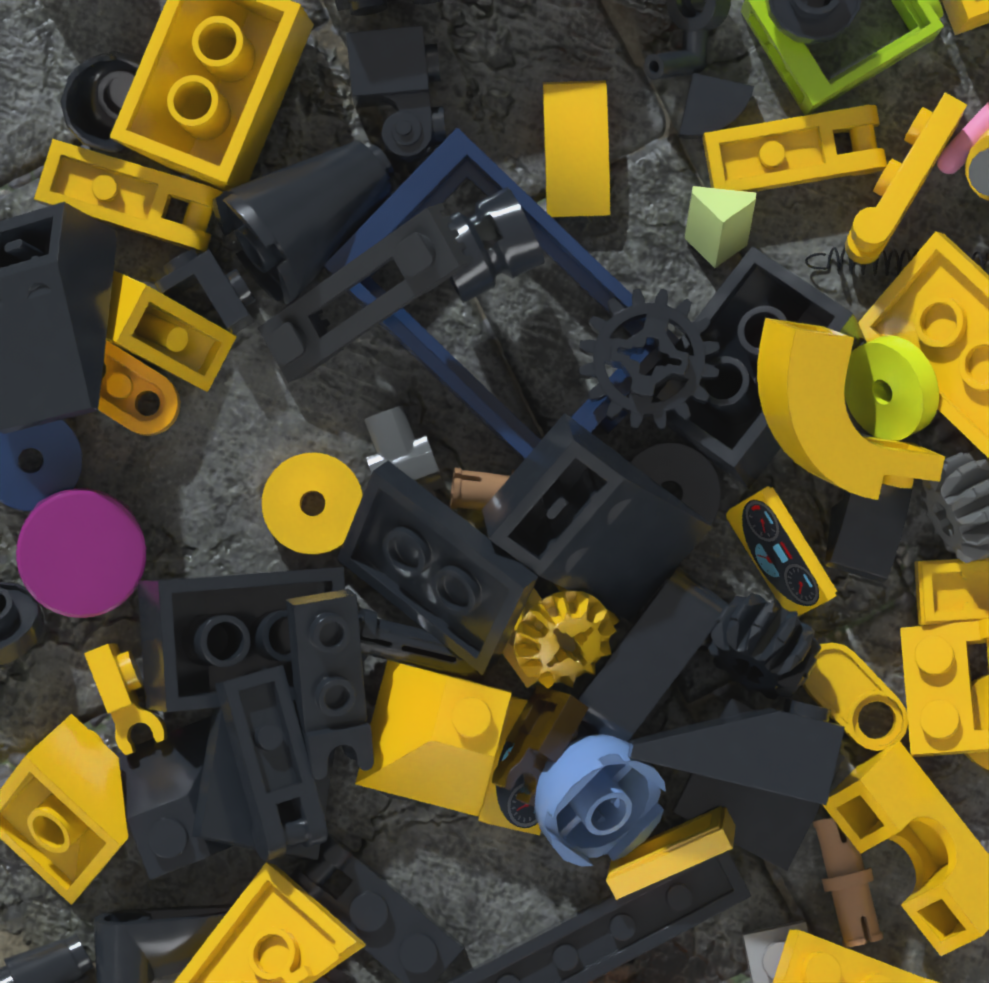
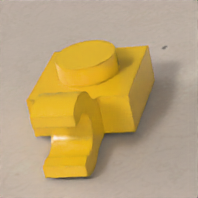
(116, 681)

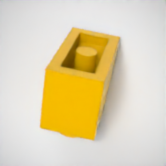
(166, 332)

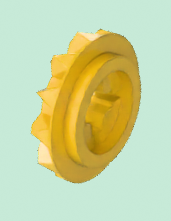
(577, 615)

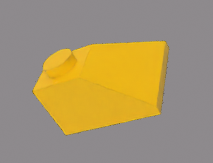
(434, 737)
(65, 808)

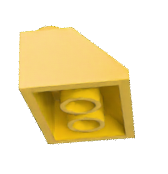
(212, 86)

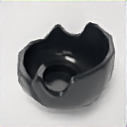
(96, 96)

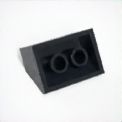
(731, 423)

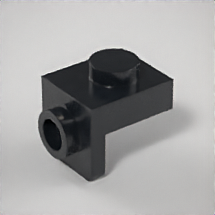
(226, 291)

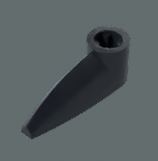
(151, 941)

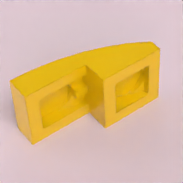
(576, 148)

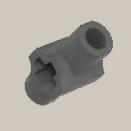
(396, 442)

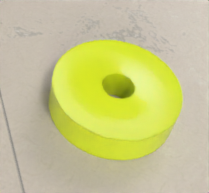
(913, 385)

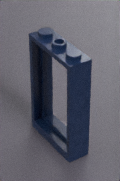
(433, 184)

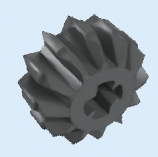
(961, 505)

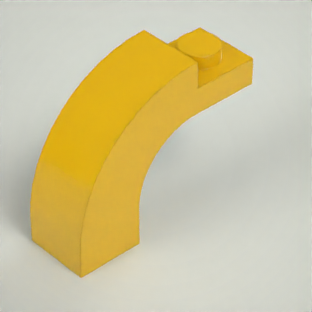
(804, 405)

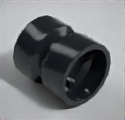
(512, 254)

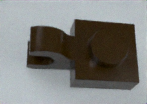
(539, 736)

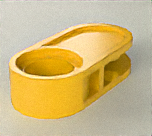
(845, 686)

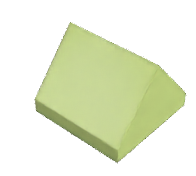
(719, 222)

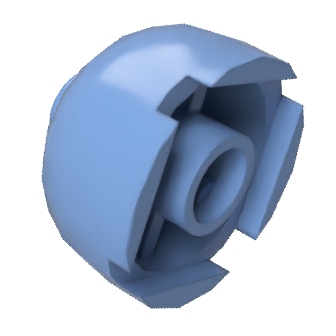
(597, 800)

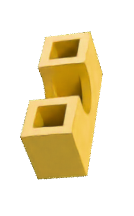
(898, 802)

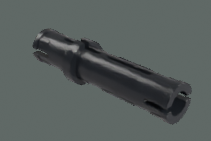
(410, 647)

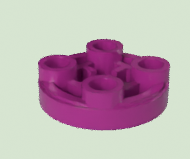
(81, 552)

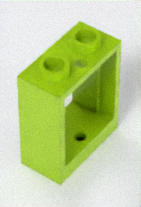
(804, 75)

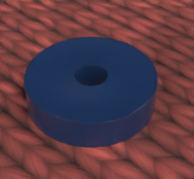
(56, 473)

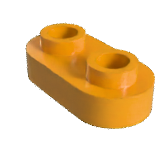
(126, 383)

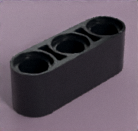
(650, 656)

